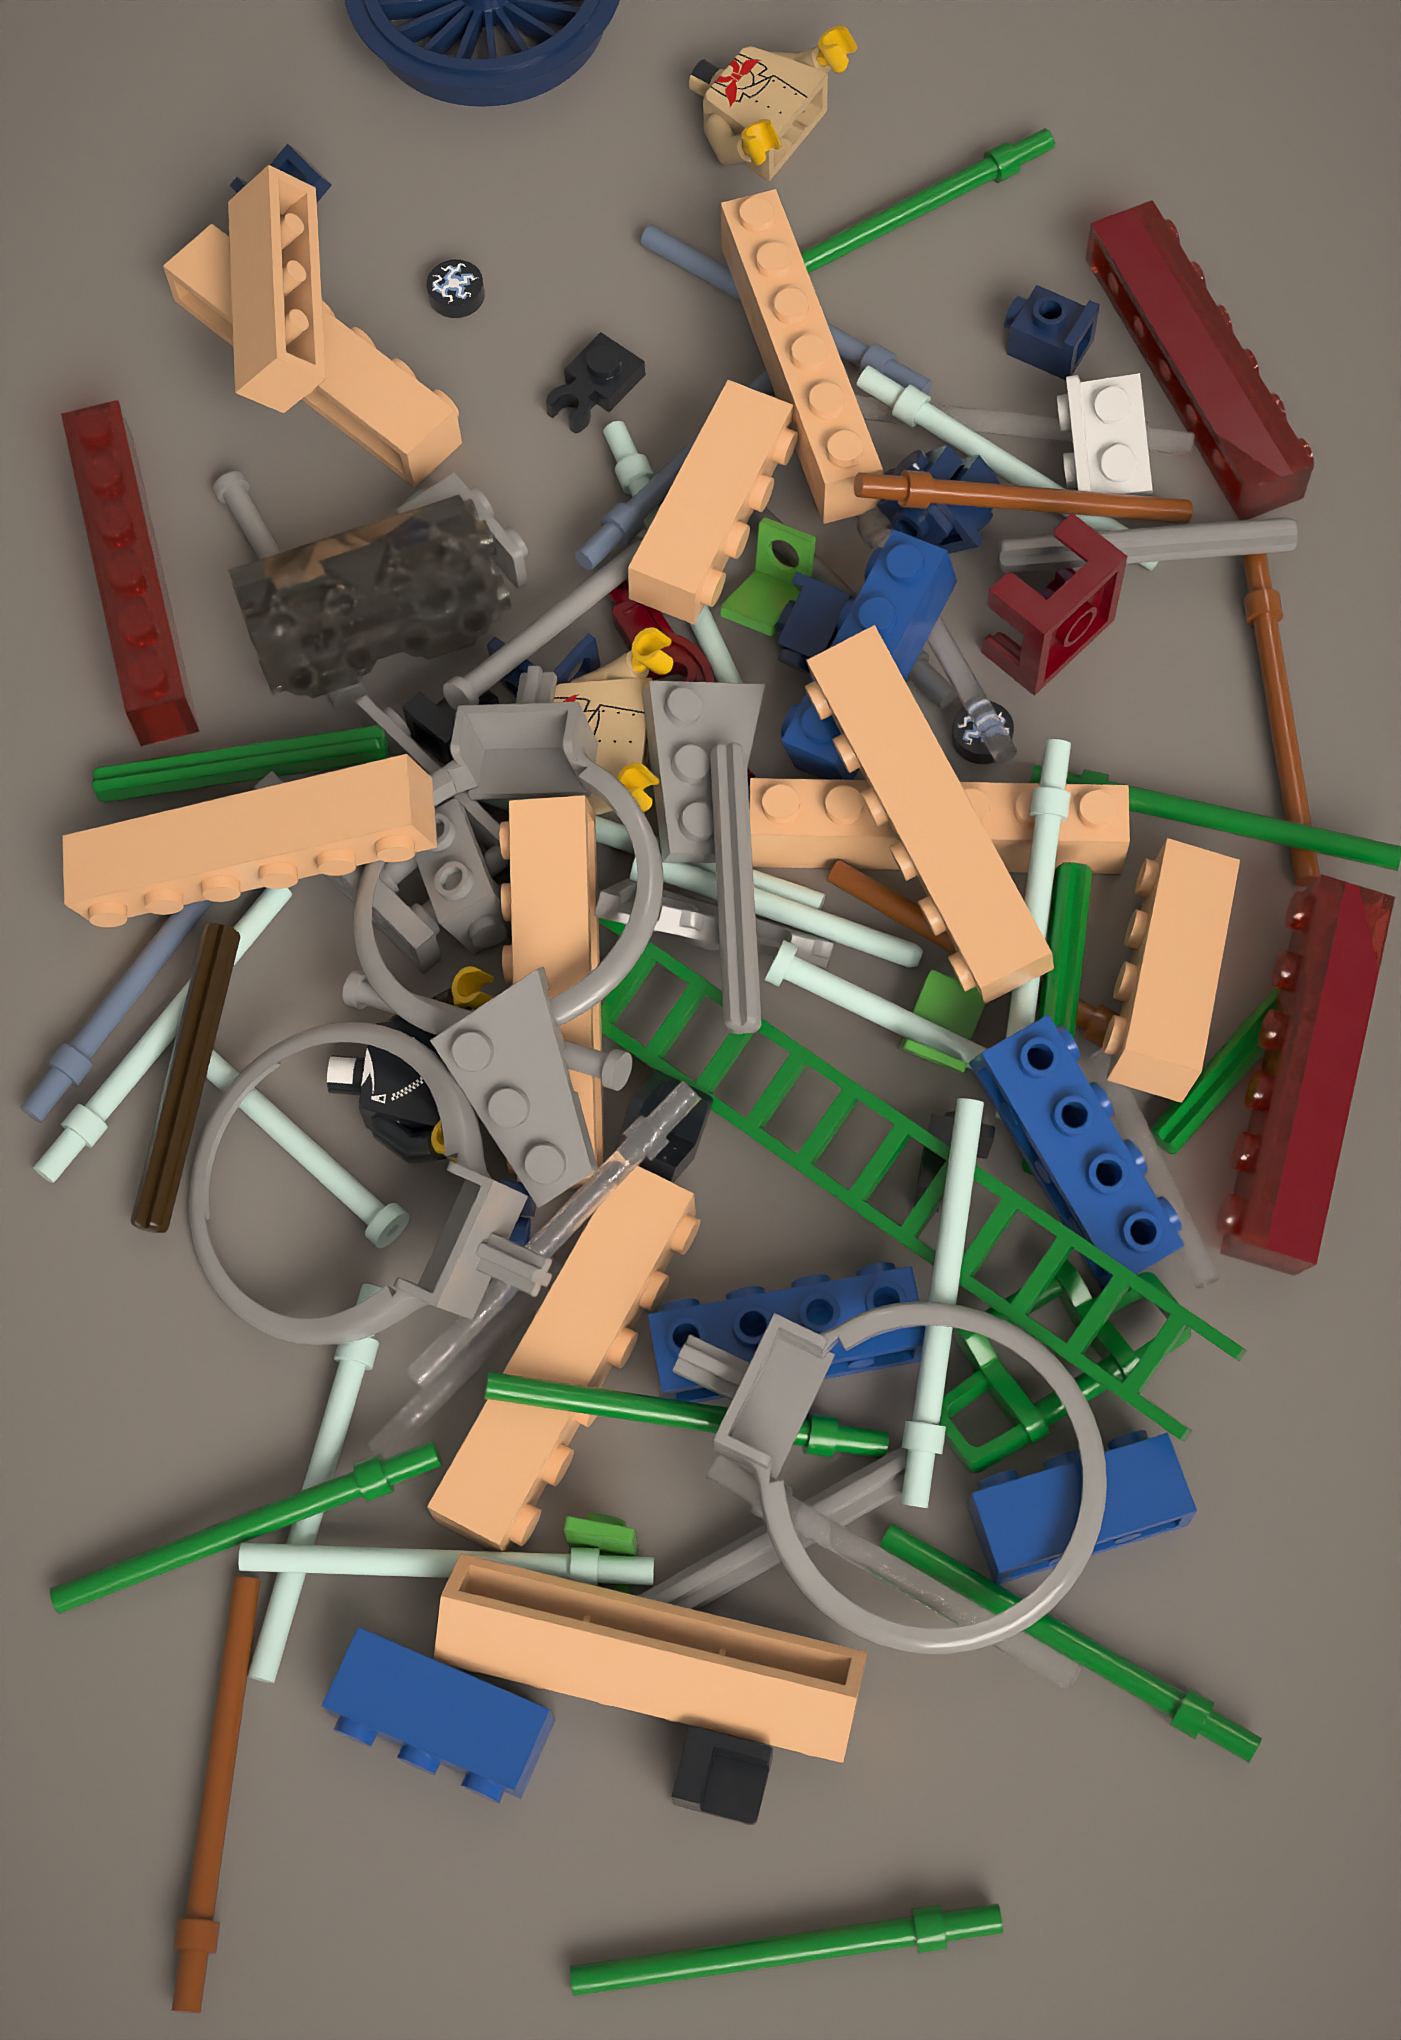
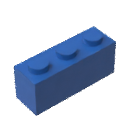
(1031, 1518)
(437, 1716)

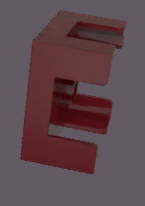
(1066, 618)

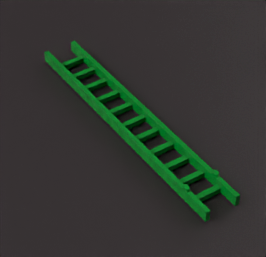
(908, 1233)

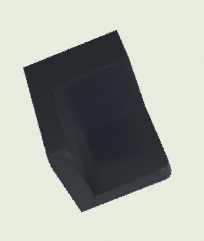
(434, 723)
(682, 1138)
(722, 1775)

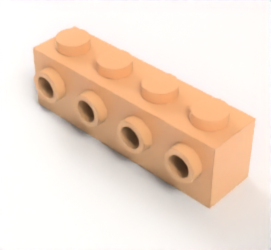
(276, 290)
(711, 503)
(1172, 970)

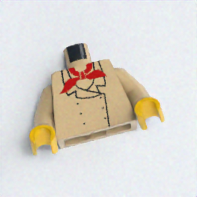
(768, 100)
(616, 713)

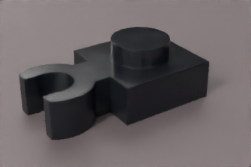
(599, 376)

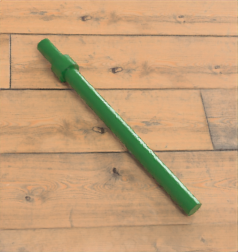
(997, 165)
(1247, 823)
(818, 1434)
(370, 1479)
(1189, 1711)
(926, 1929)

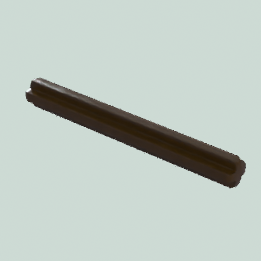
(185, 1078)

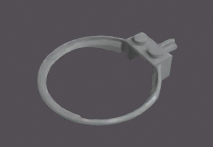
(527, 753)
(469, 1247)
(772, 1402)

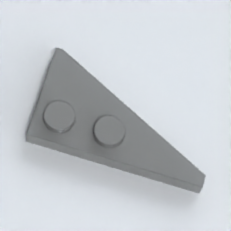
(699, 923)

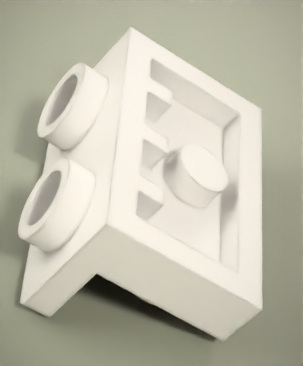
(1106, 435)

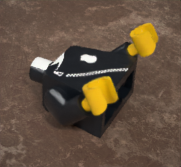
(392, 1093)

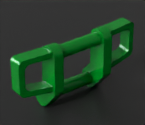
(1030, 1418)

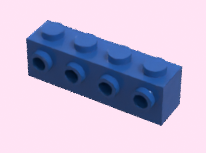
(903, 598)
(1075, 1149)
(811, 1302)

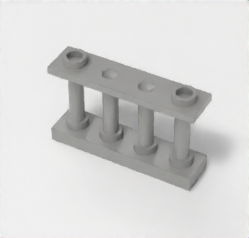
(412, 928)

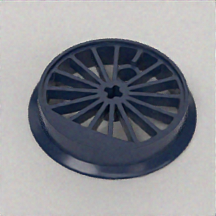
(489, 80)

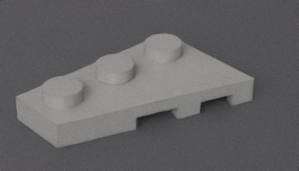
(682, 729)
(520, 1086)

